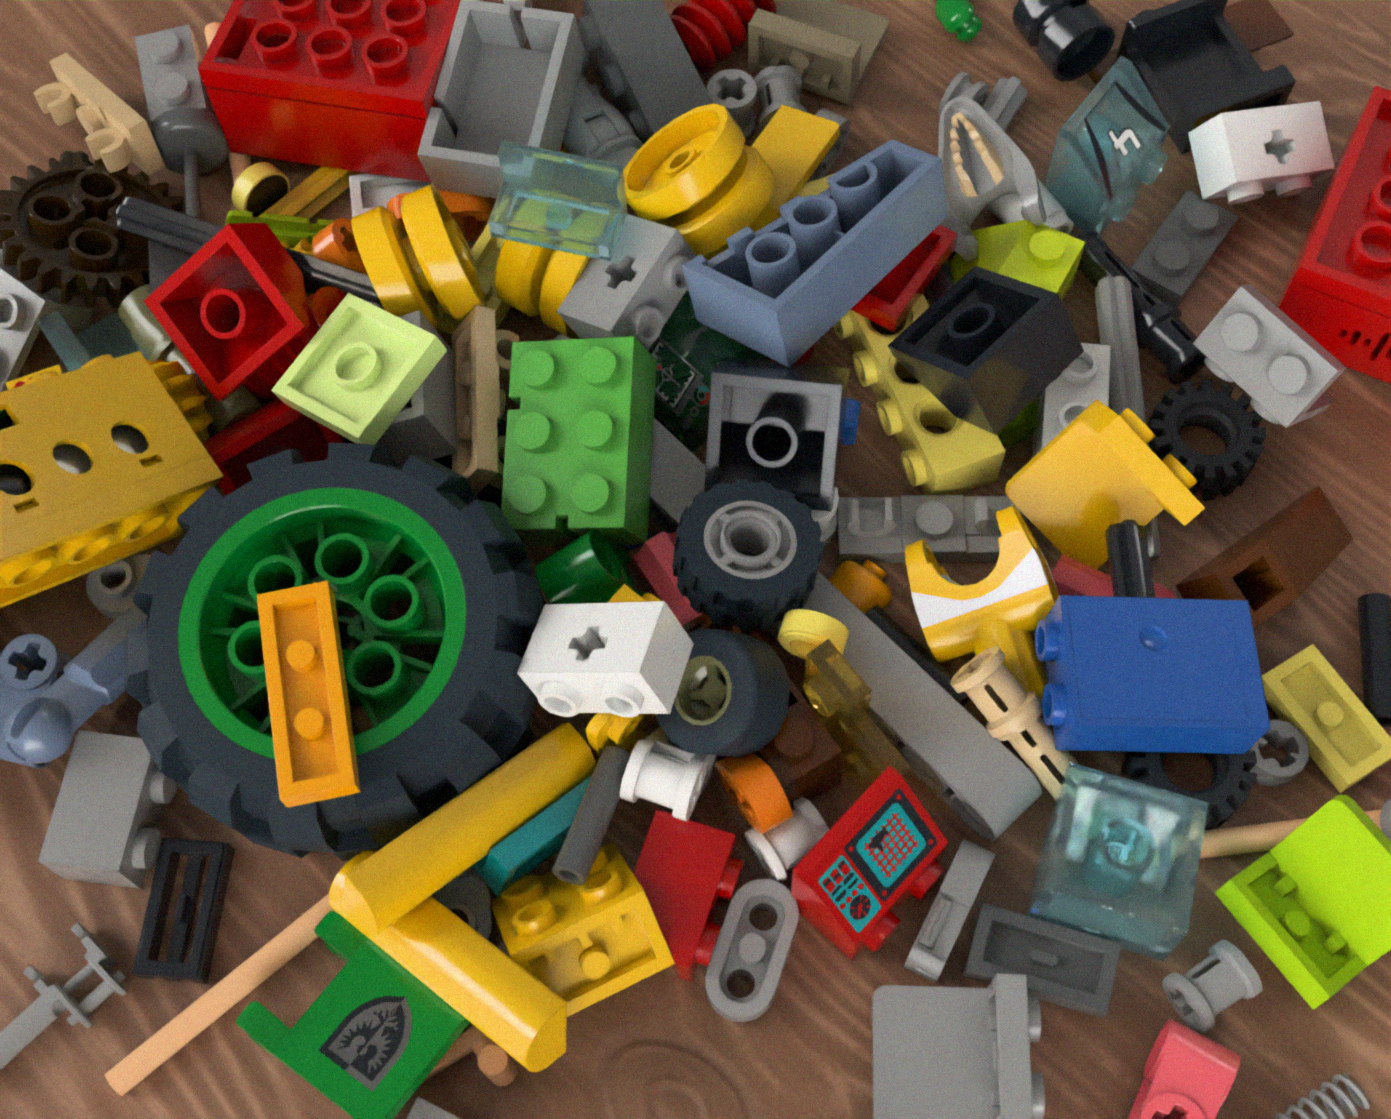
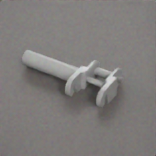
(57, 998)

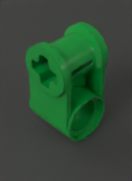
(585, 571)

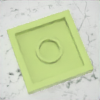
(359, 370)

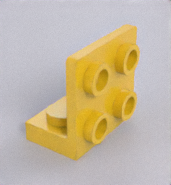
(585, 936)

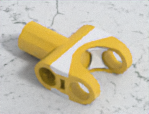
(994, 610)

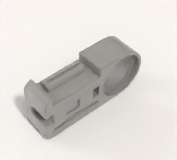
(949, 910)

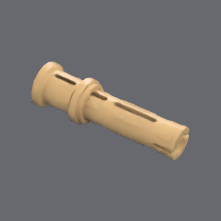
(1011, 714)

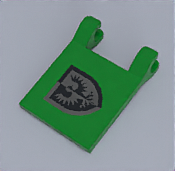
(367, 1032)

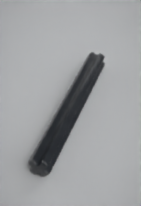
(192, 233)

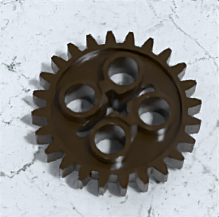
(67, 231)

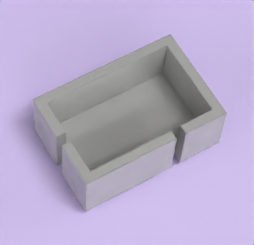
(499, 92)

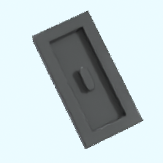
(1183, 247)
(1058, 961)

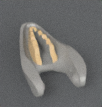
(979, 168)

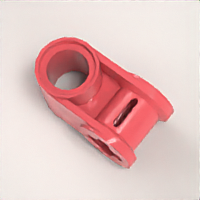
(1184, 1076)

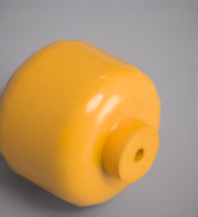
(862, 584)

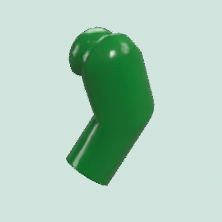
(958, 18)

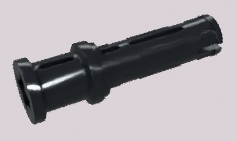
(1156, 322)

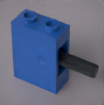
(1149, 668)

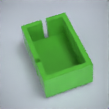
(579, 440)

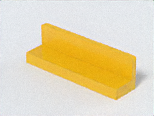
(793, 149)

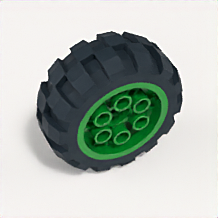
(296, 527)

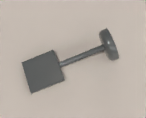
(192, 146)

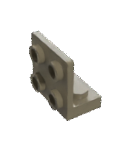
(819, 38)

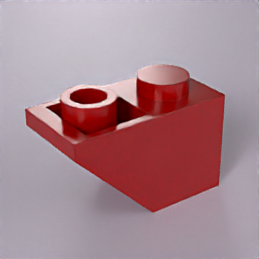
(684, 877)

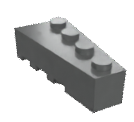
(641, 62)

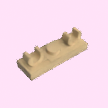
(113, 126)
(479, 397)

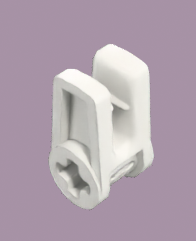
(666, 774)

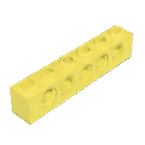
(937, 462)

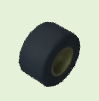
(728, 696)

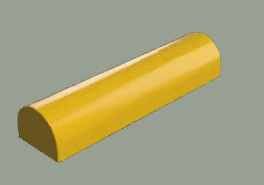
(464, 830)
(472, 977)

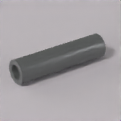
(592, 817)

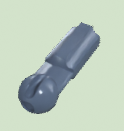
(46, 724)

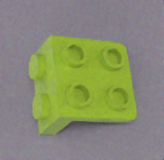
(1319, 899)

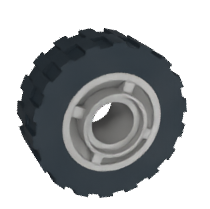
(738, 586)

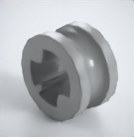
(962, 86)
(1294, 742)

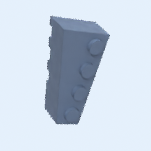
(822, 255)

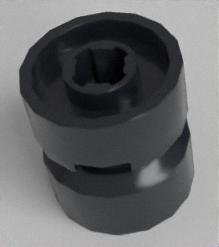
(1067, 33)

